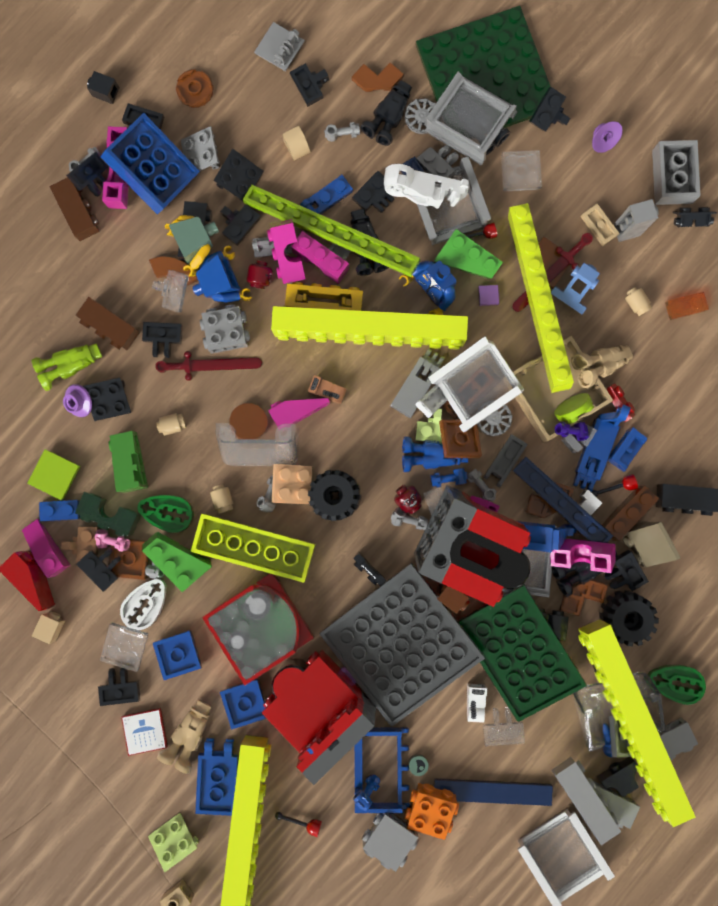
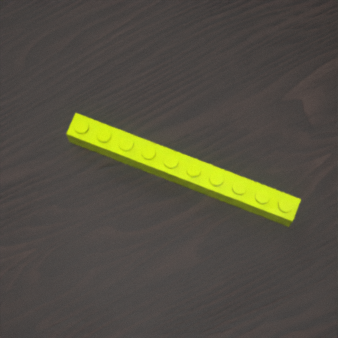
(540, 298)

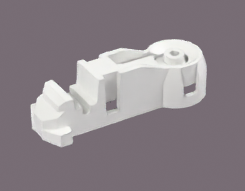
(421, 186)

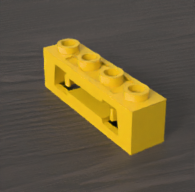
(294, 296)

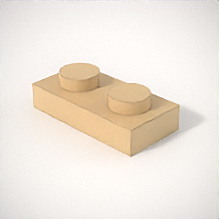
(599, 225)

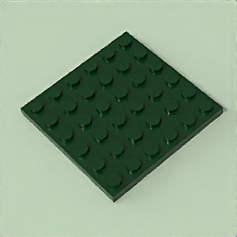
(492, 54)

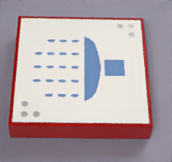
(144, 731)

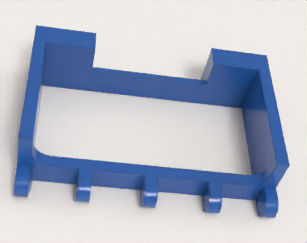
(383, 807)

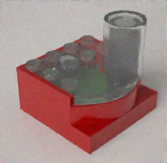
(258, 628)

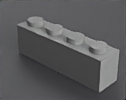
(586, 801)

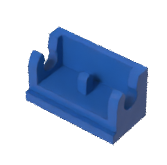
(627, 449)

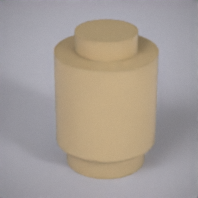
(638, 301)
(171, 424)
(222, 499)

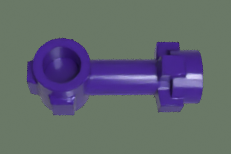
(579, 430)

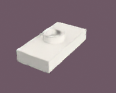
(431, 401)

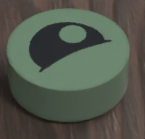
(418, 765)

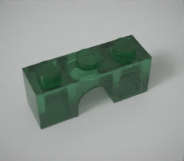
(92, 508)

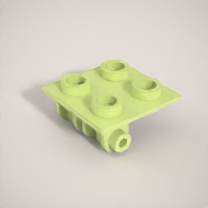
(173, 842)

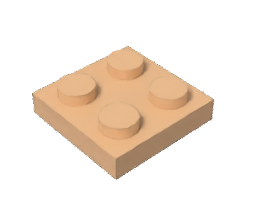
(291, 484)

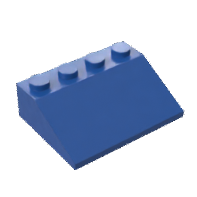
(149, 163)

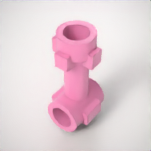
(103, 541)

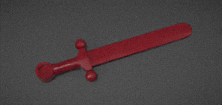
(565, 259)
(208, 365)

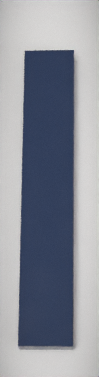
(561, 502)
(498, 791)

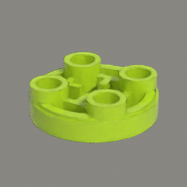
(574, 407)

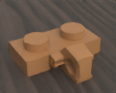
(82, 543)

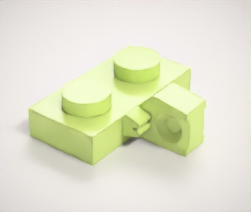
(431, 429)

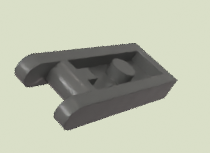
(506, 459)

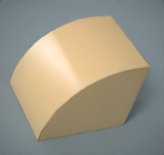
(296, 143)

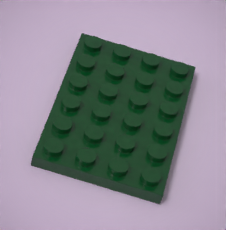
(522, 653)

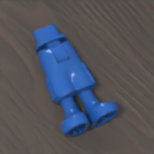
(432, 458)

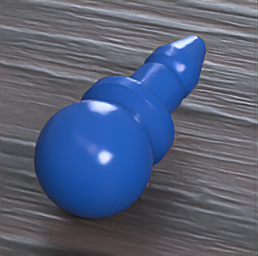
(607, 747)

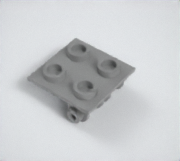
(279, 46)
(201, 149)

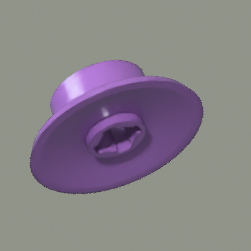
(606, 136)
(77, 400)

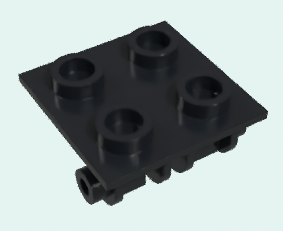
(237, 174)
(108, 399)

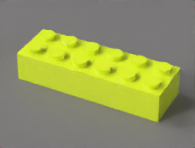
(253, 547)

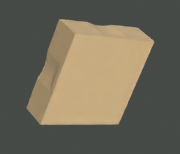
(540, 403)

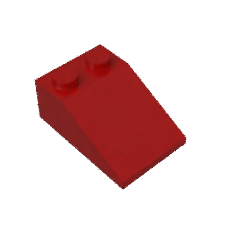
(28, 579)

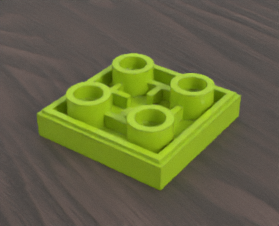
(53, 474)

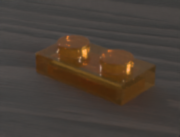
(686, 305)

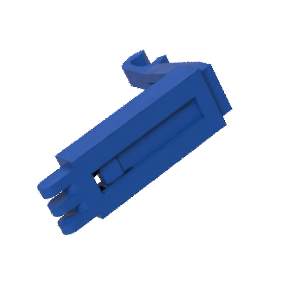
(599, 447)
(546, 536)

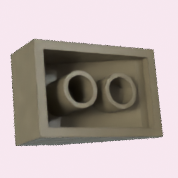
(651, 544)

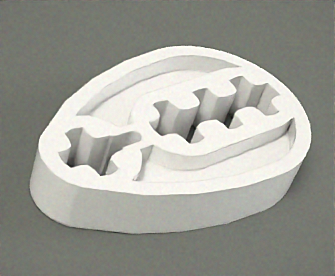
(134, 601)

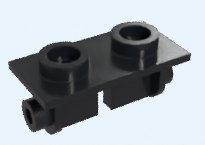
(686, 216)

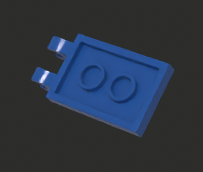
(216, 779)

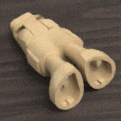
(606, 361)
(188, 734)

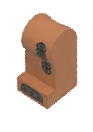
(325, 389)

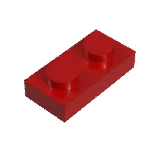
(617, 395)

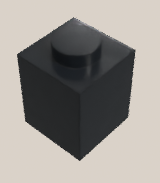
(102, 87)

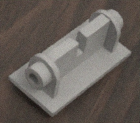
(263, 247)

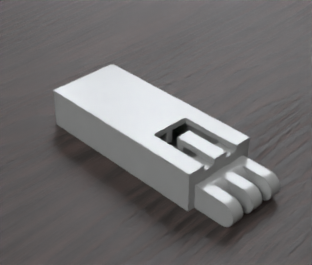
(414, 387)

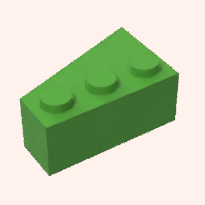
(468, 256)
(127, 462)
(175, 560)

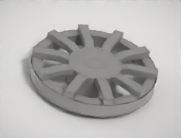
(420, 114)
(494, 420)

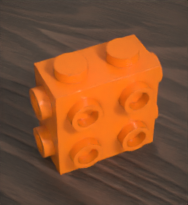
(431, 811)

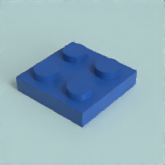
(177, 655)
(243, 704)

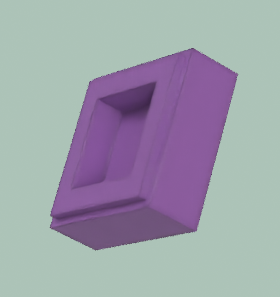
(488, 295)

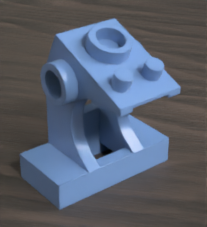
(587, 274)

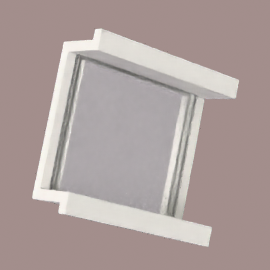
(477, 383)
(563, 857)

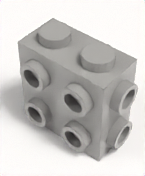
(224, 329)
(389, 840)

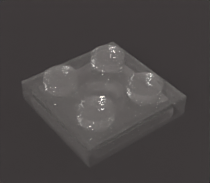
(521, 170)
(124, 647)

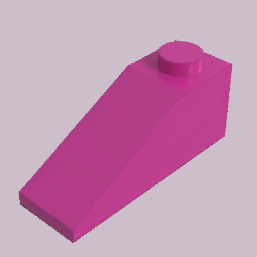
(295, 410)
(45, 549)

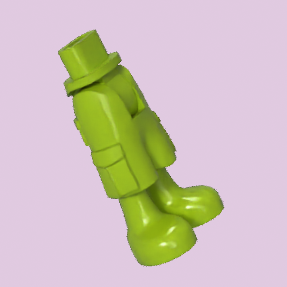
(67, 363)

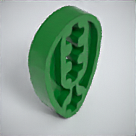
(157, 518)
(681, 673)

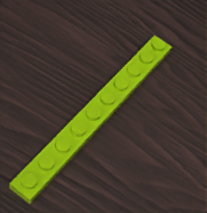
(332, 231)

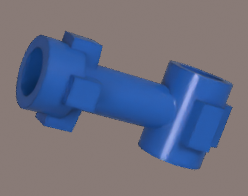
(459, 477)
(362, 797)

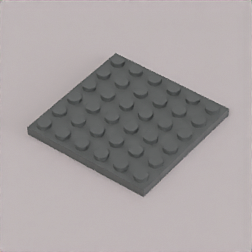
(402, 645)

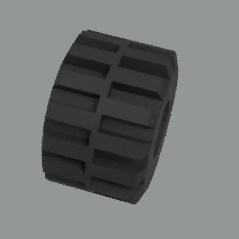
(322, 496)
(639, 621)

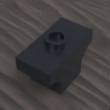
(620, 776)

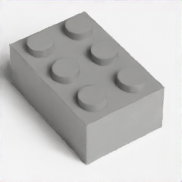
(676, 172)

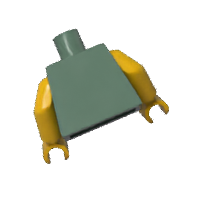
(192, 240)

